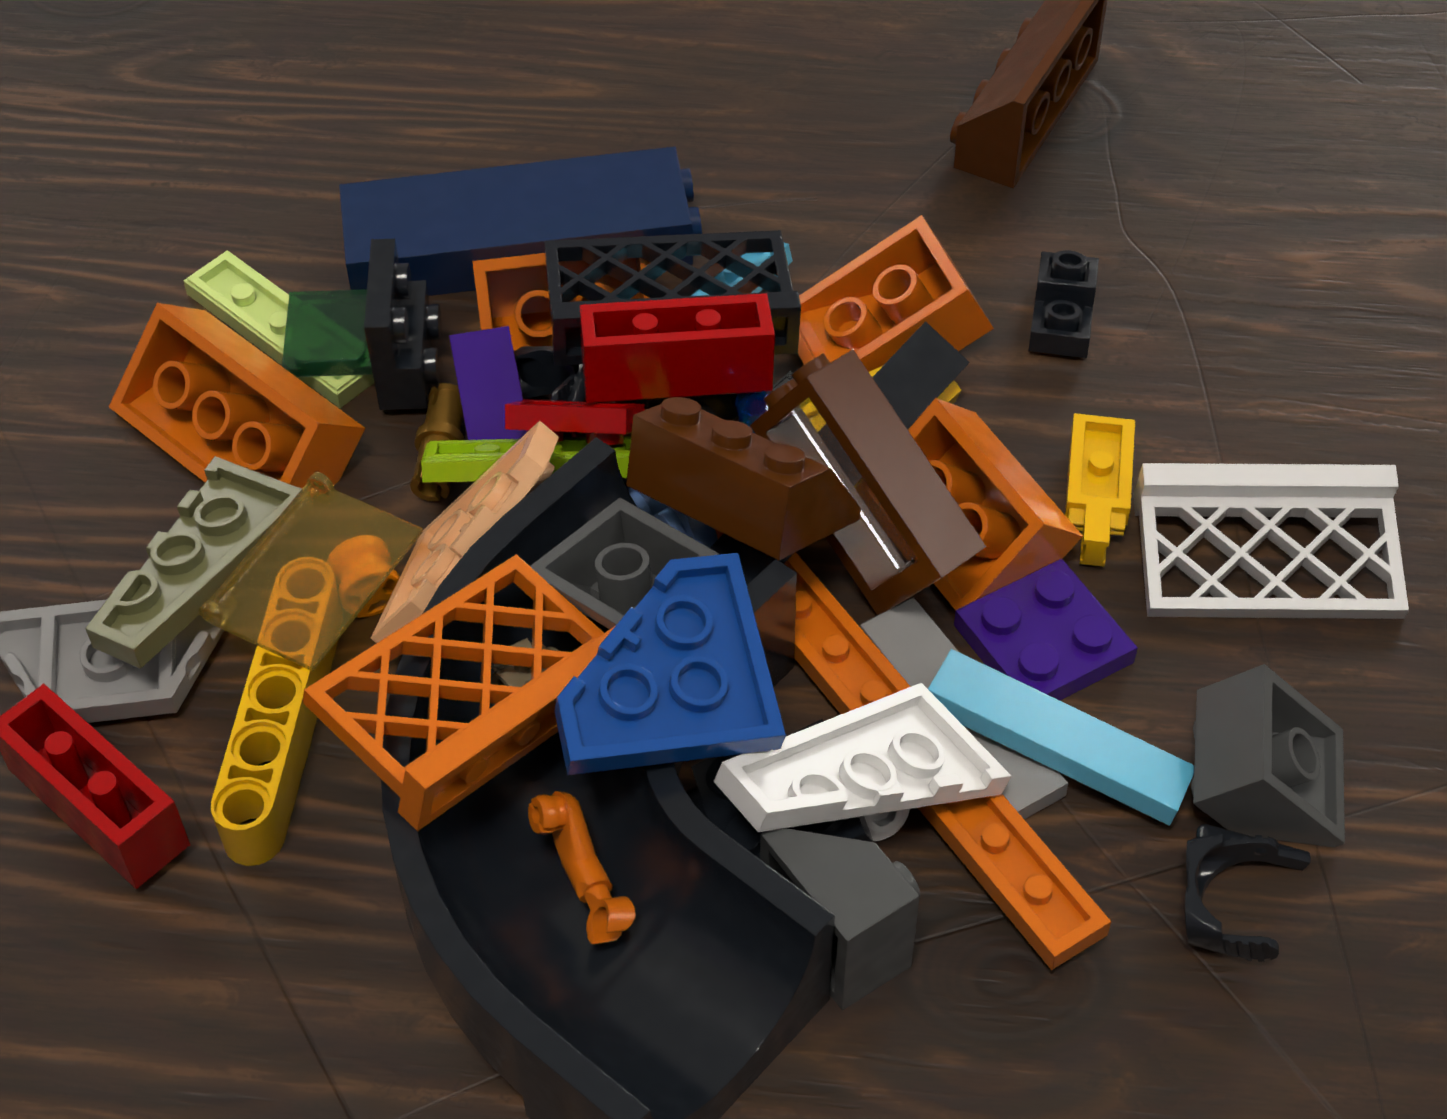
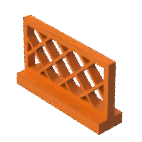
(499, 735)

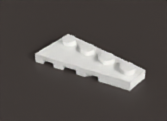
(863, 763)

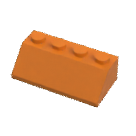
(215, 394)

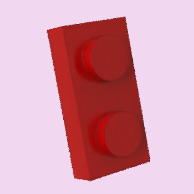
(596, 419)

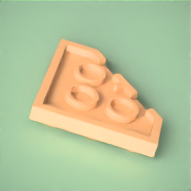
(464, 523)

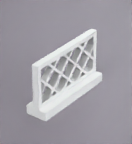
(1279, 493)

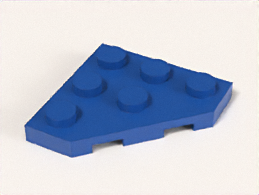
(674, 677)

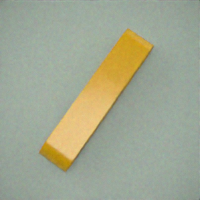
(262, 736)

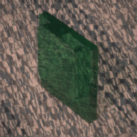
(326, 334)

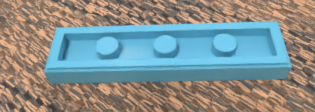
(1062, 737)

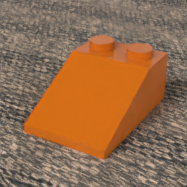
(886, 298)

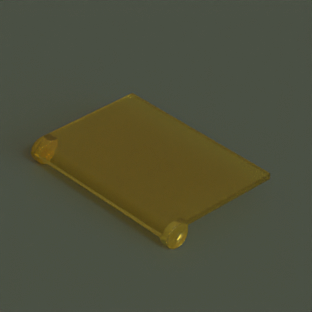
(310, 573)

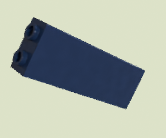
(511, 210)

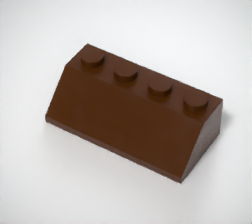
(1028, 90)

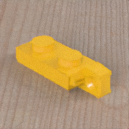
(1099, 481)

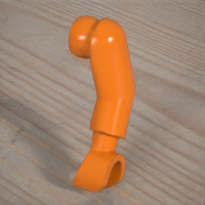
(565, 820)

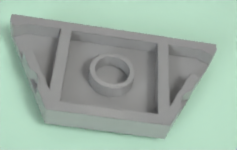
(55, 650)

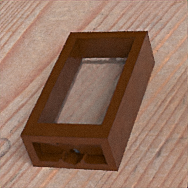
(905, 507)

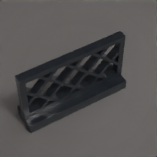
(664, 255)

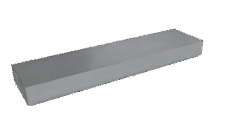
(917, 651)

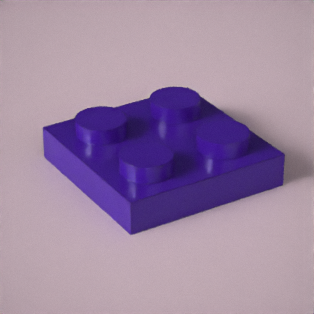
(1046, 632)

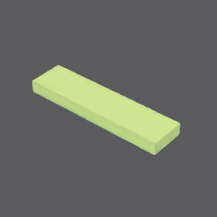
(259, 314)

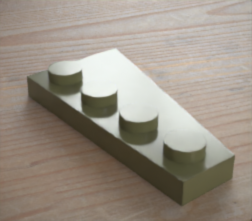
(189, 561)

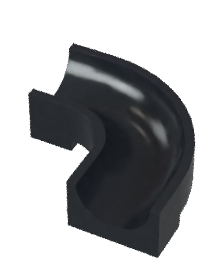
(720, 943)

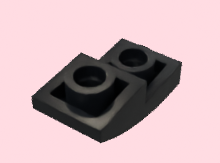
(1064, 304)

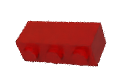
(677, 347)
(91, 786)

